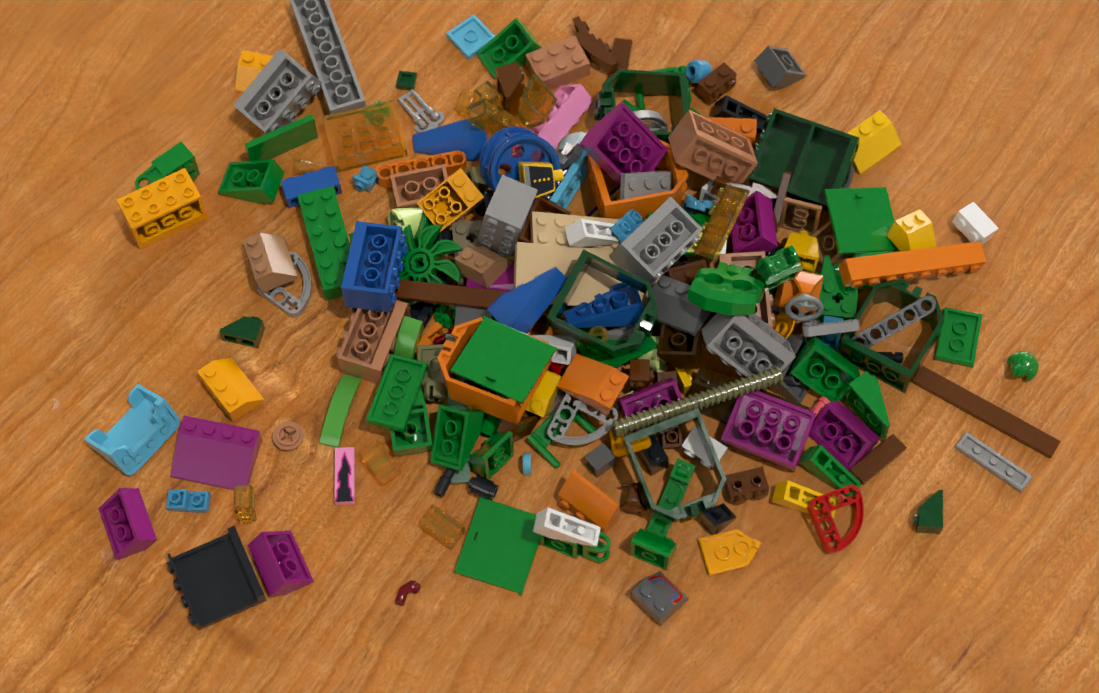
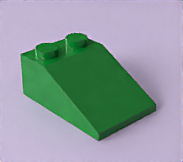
(509, 47)
(252, 180)
(867, 401)
(455, 435)
(493, 454)

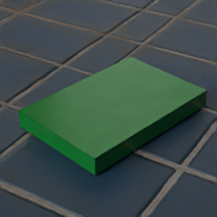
(958, 337)

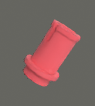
(820, 405)

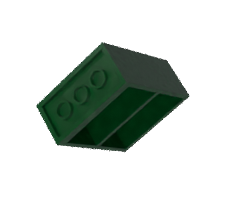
(811, 151)

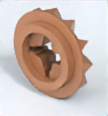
(290, 428)

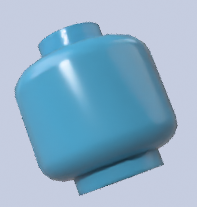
(697, 70)

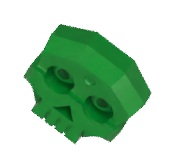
(726, 290)

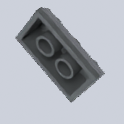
(675, 308)
(791, 386)

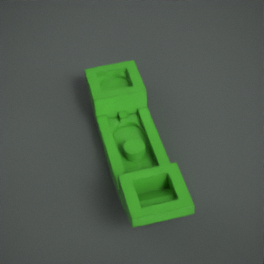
(339, 410)

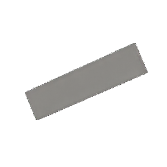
(993, 462)

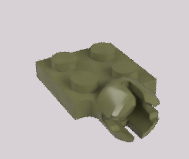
(433, 382)

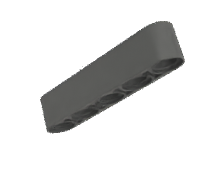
(902, 321)

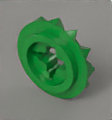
(443, 318)

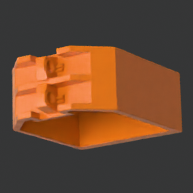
(641, 204)
(471, 396)

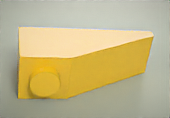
(797, 497)

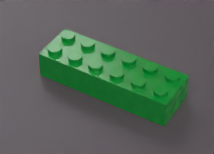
(326, 237)

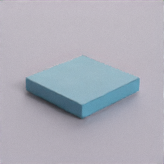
(470, 36)

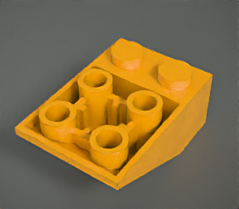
(451, 200)

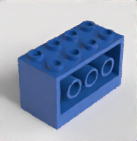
(374, 266)

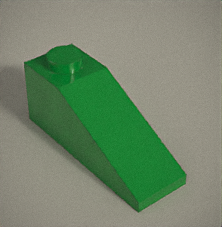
(827, 468)

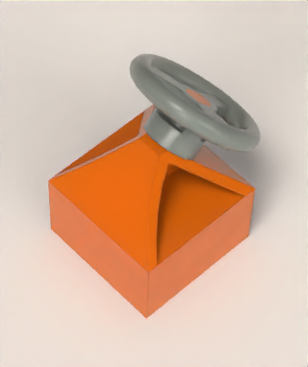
(801, 294)

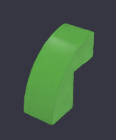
(408, 337)

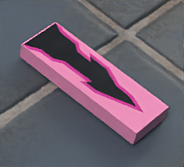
(345, 476)

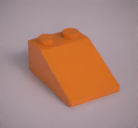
(593, 383)

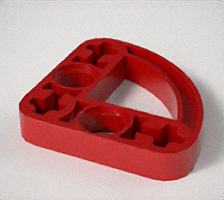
(826, 507)

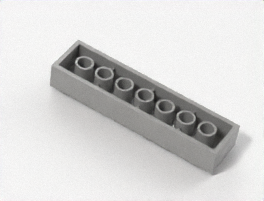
(328, 55)

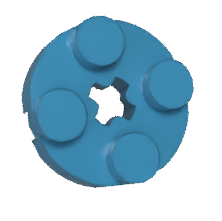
(697, 205)

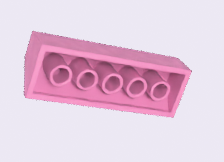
(570, 104)

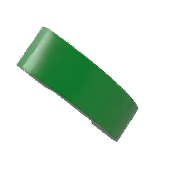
(672, 496)

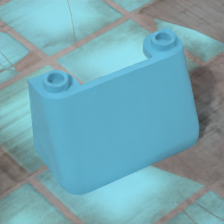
(137, 433)

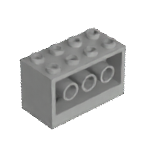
(278, 93)
(506, 216)
(657, 242)
(747, 343)

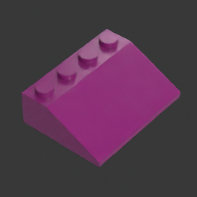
(623, 144)
(768, 429)
(215, 453)

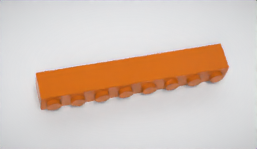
(912, 264)

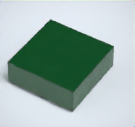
(406, 80)

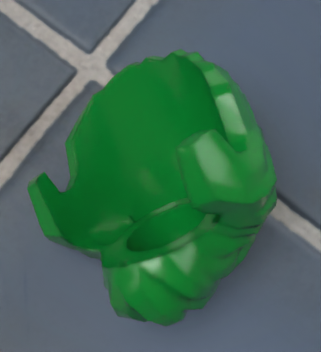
(1023, 364)

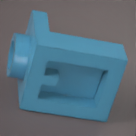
(365, 179)

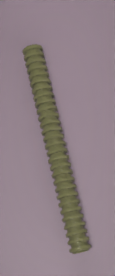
(698, 401)

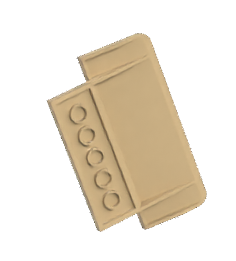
(551, 249)

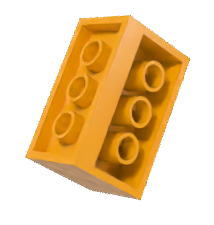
(162, 208)

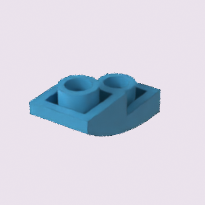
(627, 225)
(187, 501)

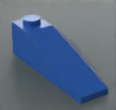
(451, 137)
(528, 302)
(614, 308)

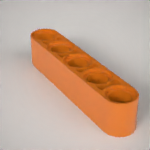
(445, 158)

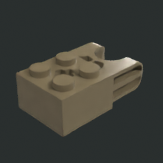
(466, 235)

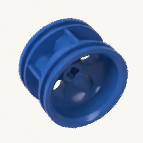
(498, 151)

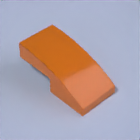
(430, 335)

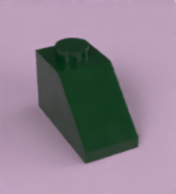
(244, 331)
(930, 515)

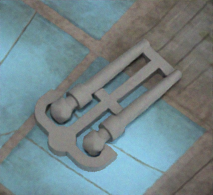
(429, 110)

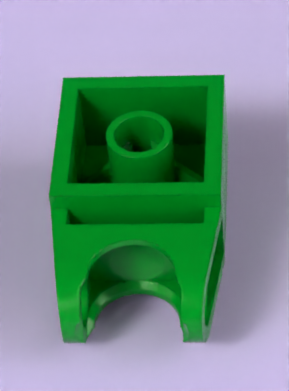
(169, 163)
(778, 268)
(832, 290)
(418, 422)
(574, 549)

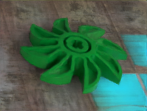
(429, 257)

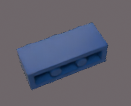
(309, 182)

